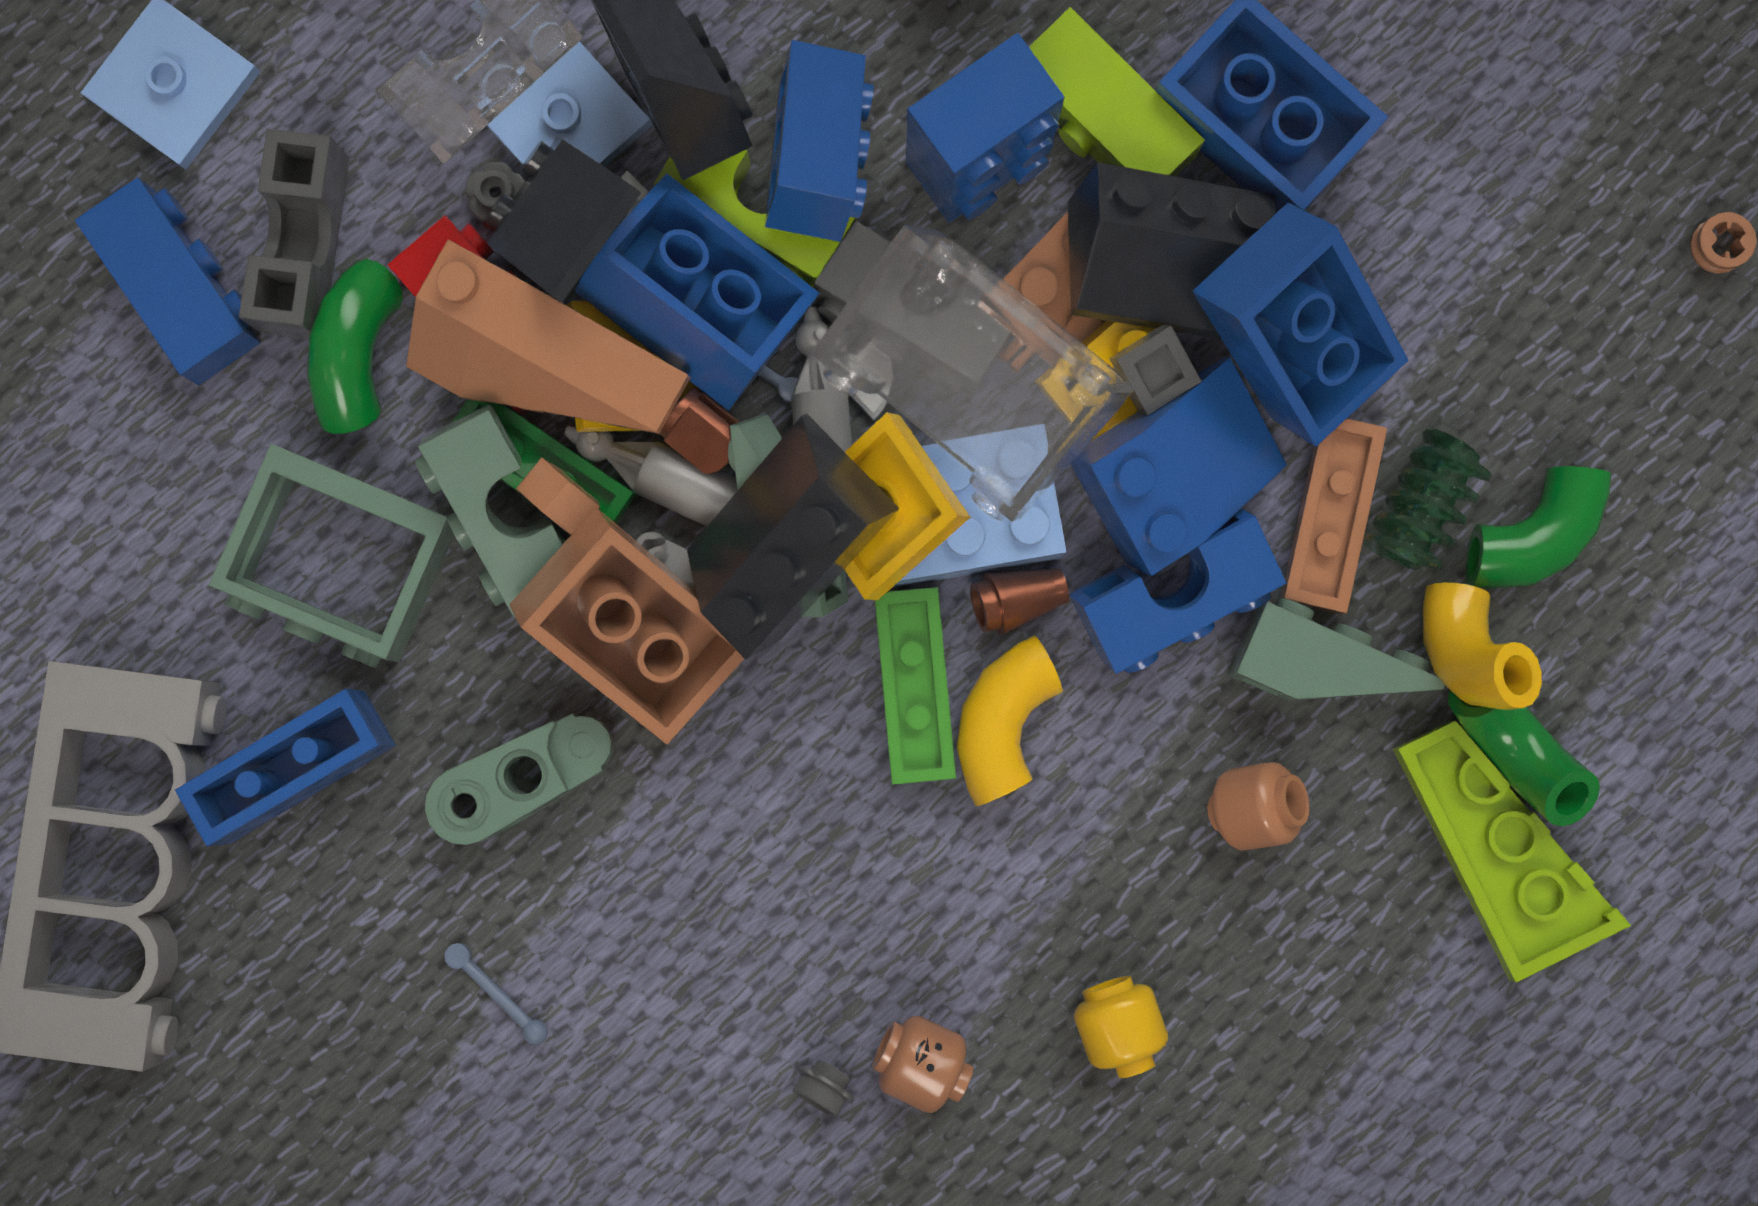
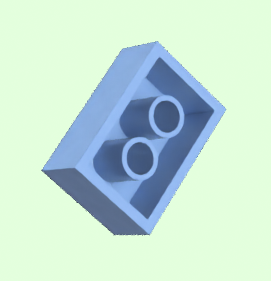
(983, 541)

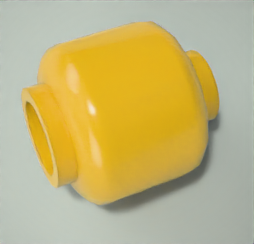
(1121, 1026)

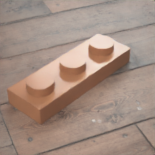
(1334, 517)

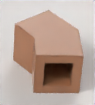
(557, 495)

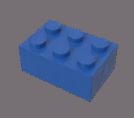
(1269, 106)
(983, 129)
(696, 291)
(1302, 323)

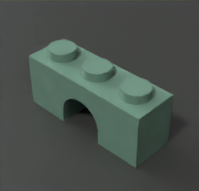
(465, 464)

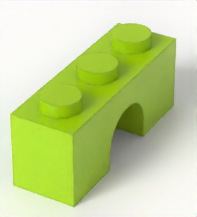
(719, 190)

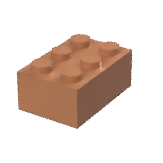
(626, 626)

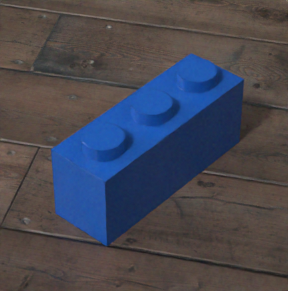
(819, 142)
(169, 279)
(285, 767)

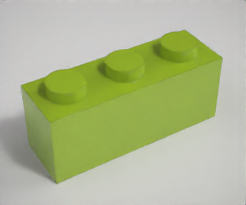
(1109, 105)

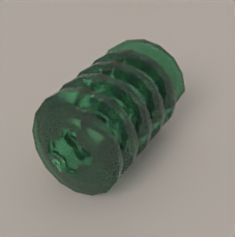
(1427, 501)

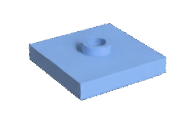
(170, 82)
(572, 103)

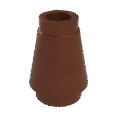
(1016, 597)

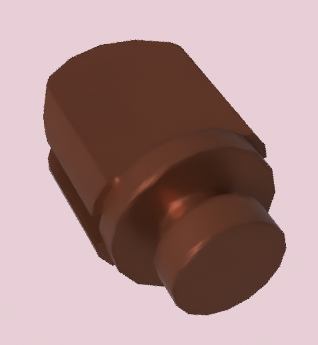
(700, 431)

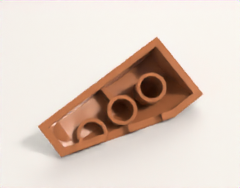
(522, 349)

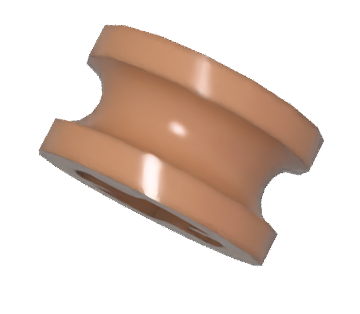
(1741, 247)

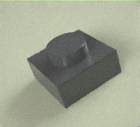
(1156, 369)

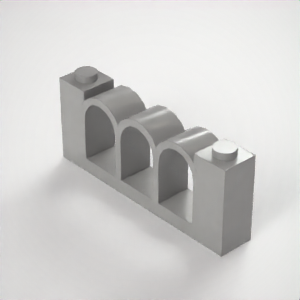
(80, 1022)

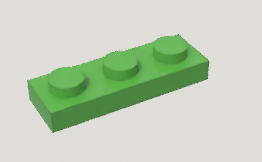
(915, 686)

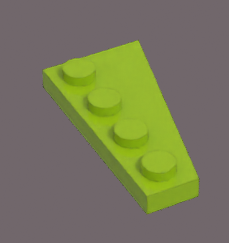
(1514, 873)

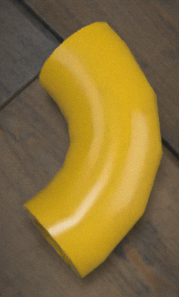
(1465, 656)
(995, 717)

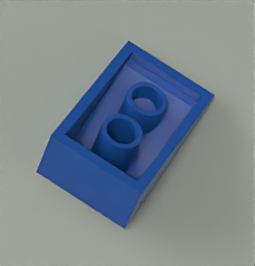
(1180, 471)

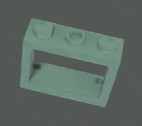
(255, 528)

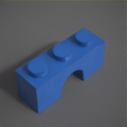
(1225, 576)

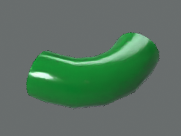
(344, 346)
(1545, 540)
(1530, 760)

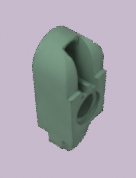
(568, 756)

